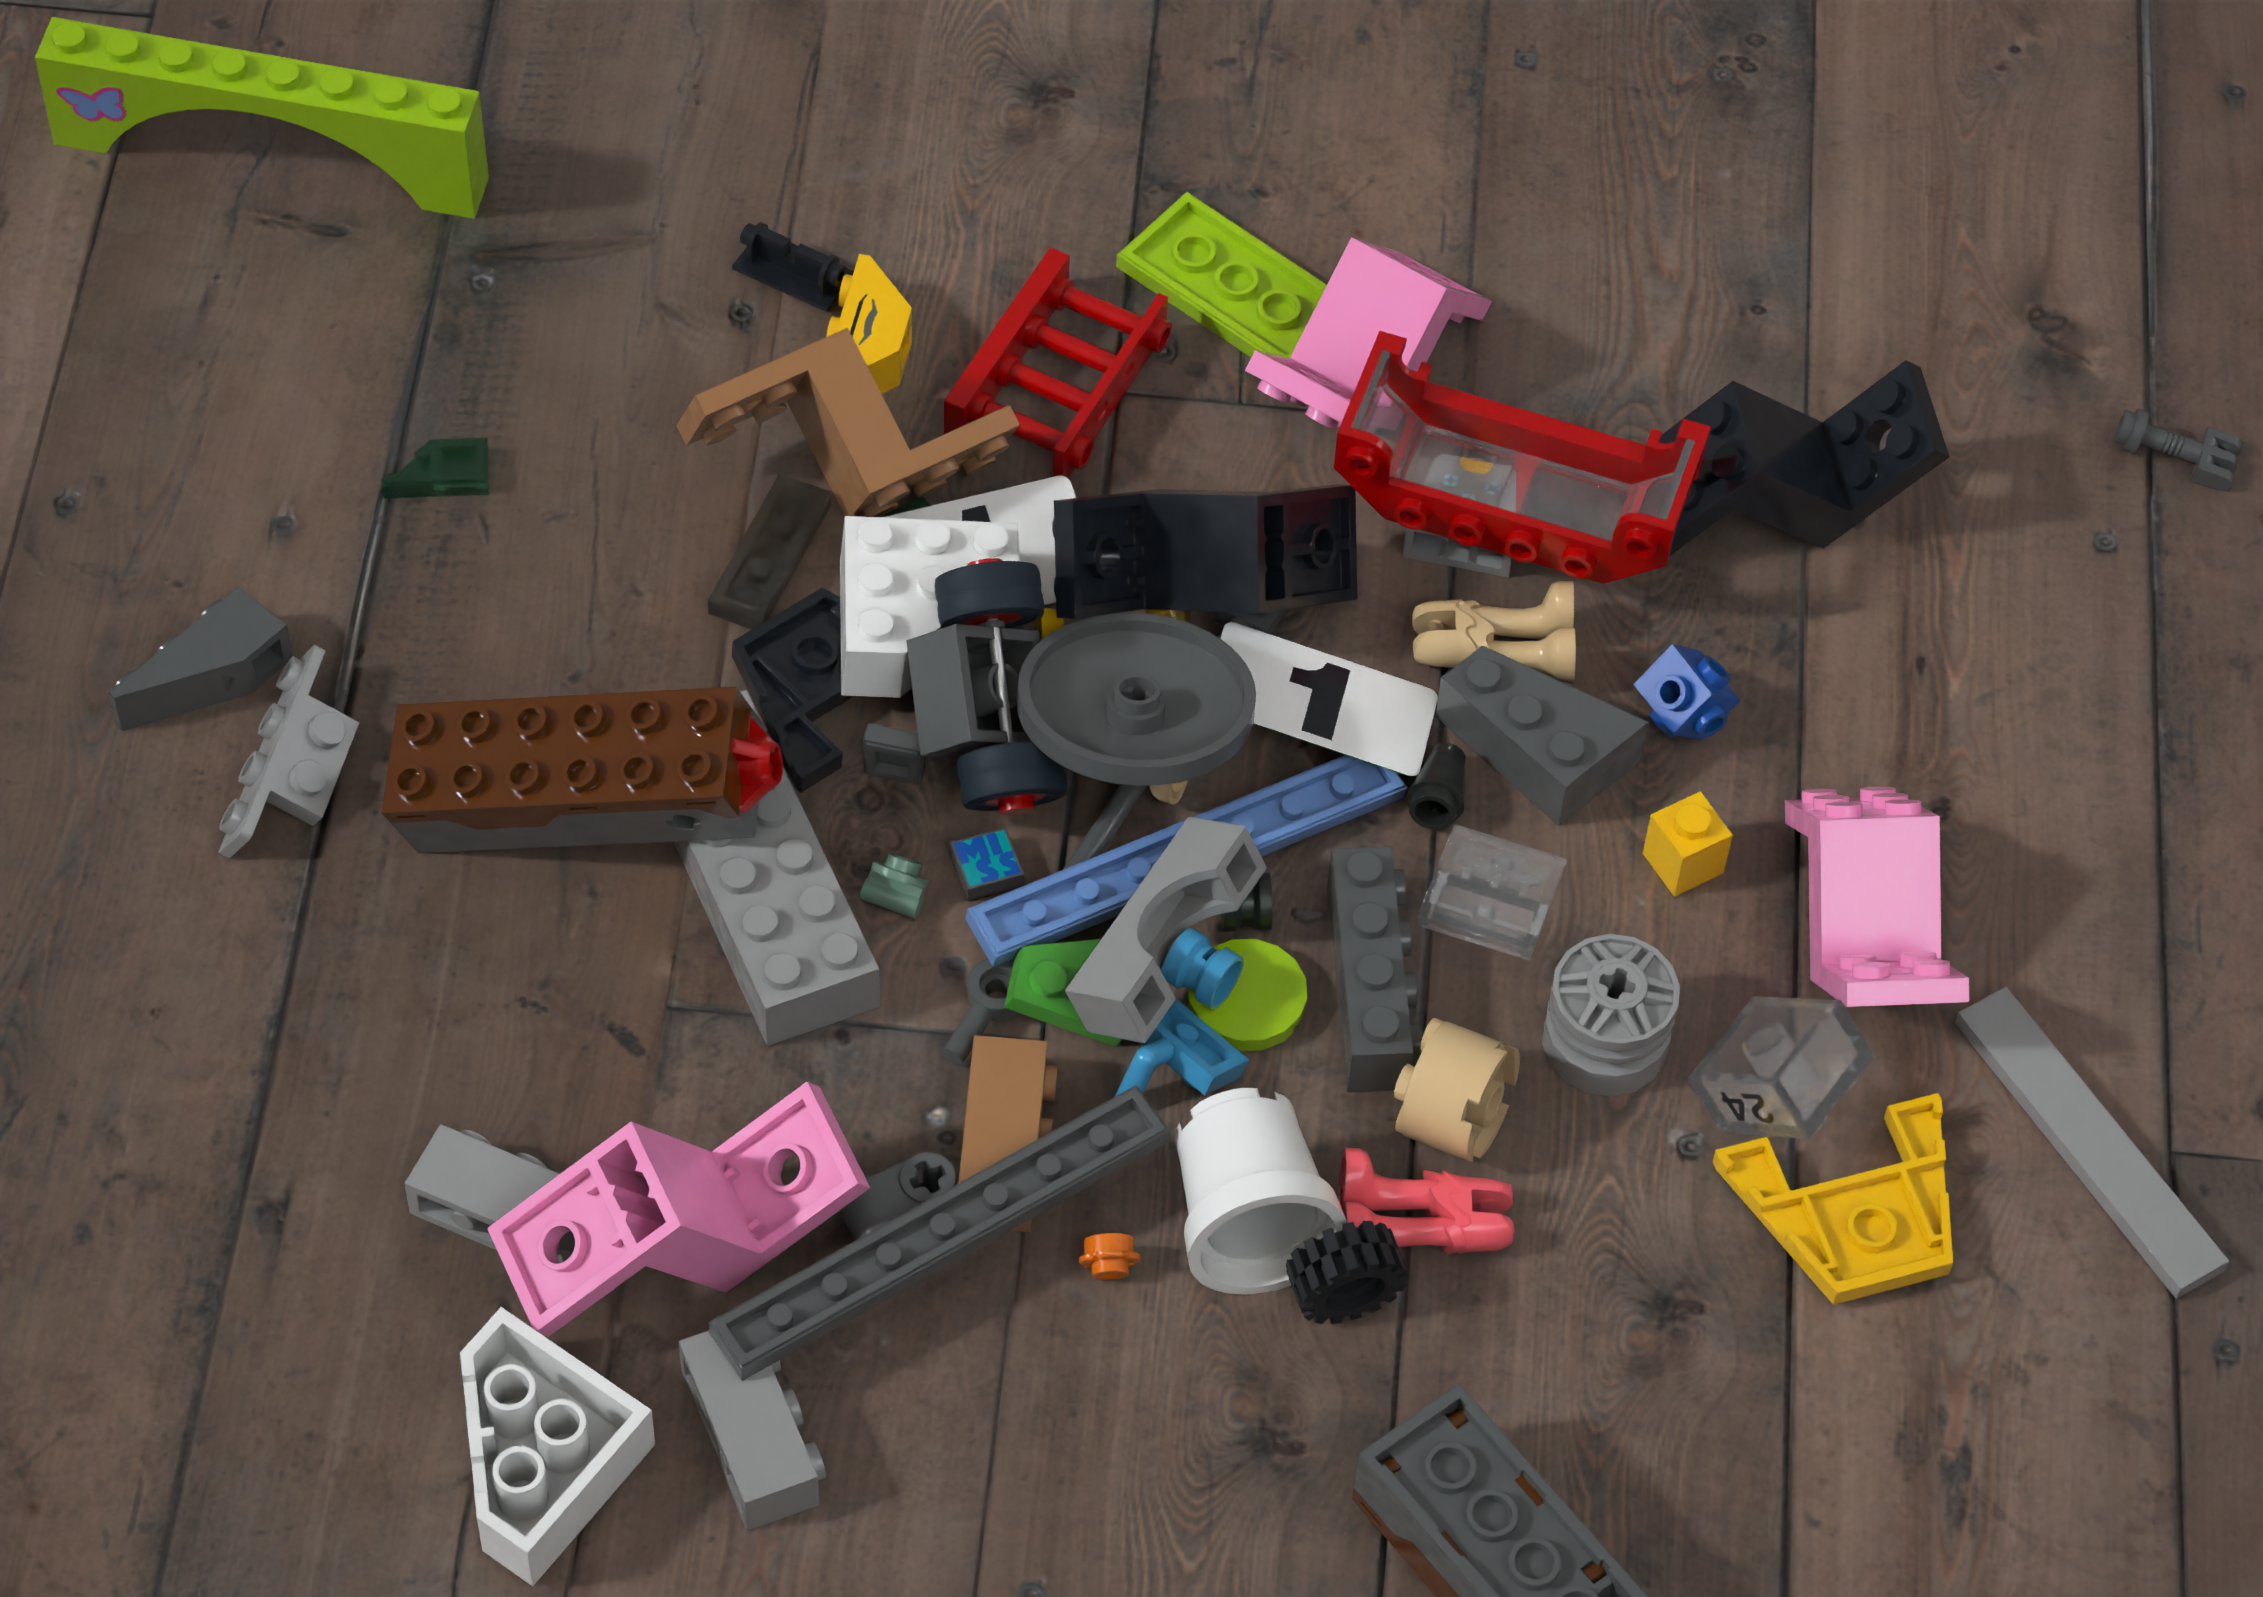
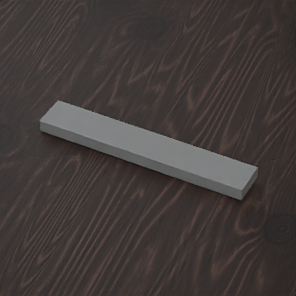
(2092, 1143)

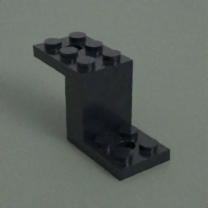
(1809, 472)
(1205, 550)

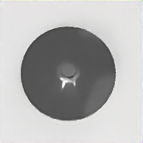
(1136, 699)

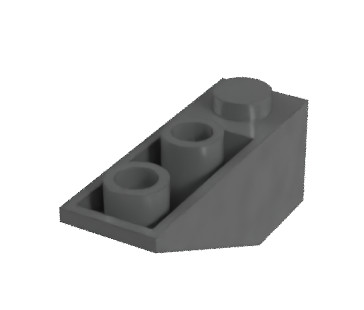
(212, 661)

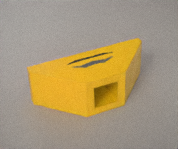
(877, 321)

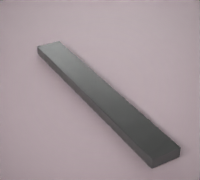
(938, 1232)

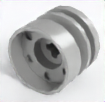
(1610, 1014)

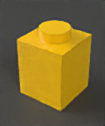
(1687, 844)

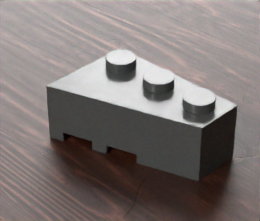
(1539, 731)

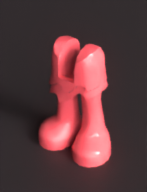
(1457, 1208)

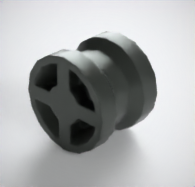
(1255, 909)

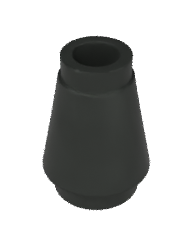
(1438, 790)

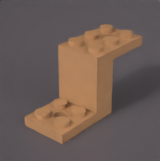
(846, 426)

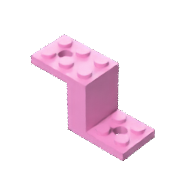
(1366, 294)
(1875, 898)
(677, 1208)

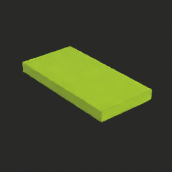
(1223, 278)

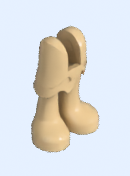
(1457, 628)

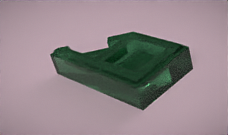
(443, 469)

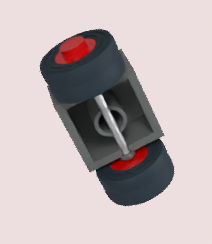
(969, 686)

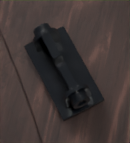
(790, 267)

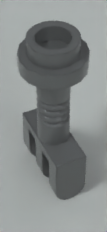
(2213, 456)

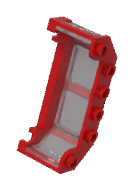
(1512, 475)

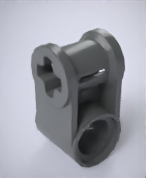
(897, 1192)

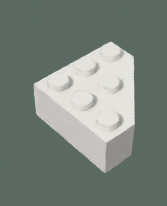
(890, 590)
(542, 1442)

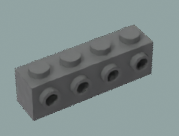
(1370, 967)

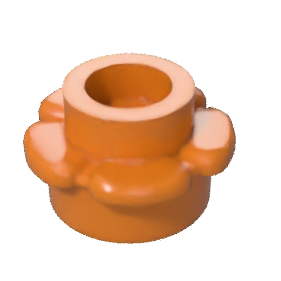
(1109, 1255)

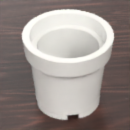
(1249, 1191)

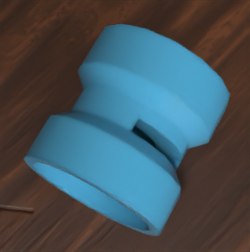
(1202, 968)

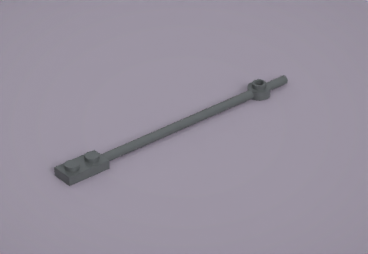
(987, 979)

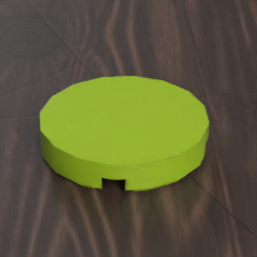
(1264, 1001)

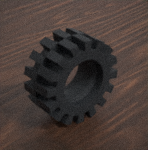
(1347, 1272)

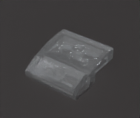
(1492, 892)

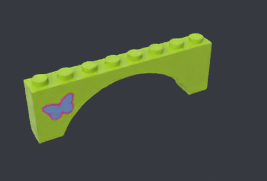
(416, 131)

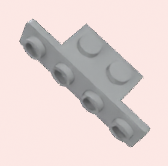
(297, 758)

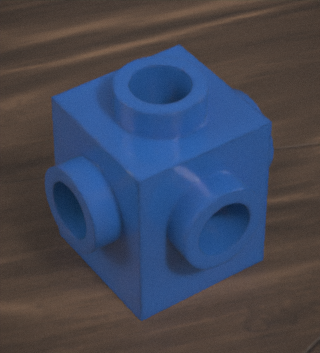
(1687, 693)

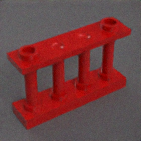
(1027, 327)

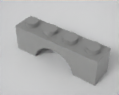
(1197, 876)

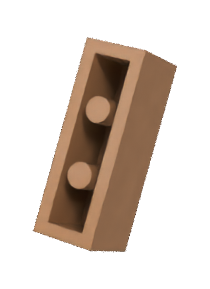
(1005, 1102)

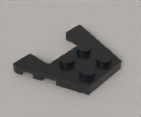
(795, 679)

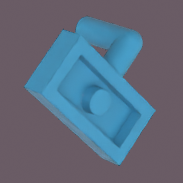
(1190, 1049)

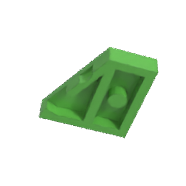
(1040, 983)

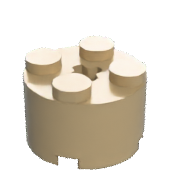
(1456, 1090)

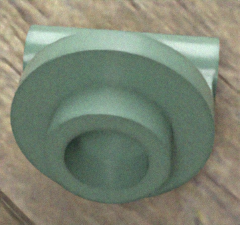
(896, 885)

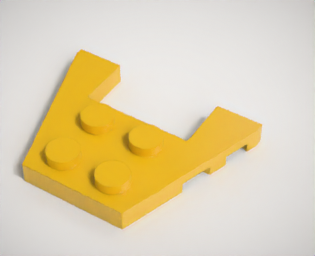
(1863, 1228)

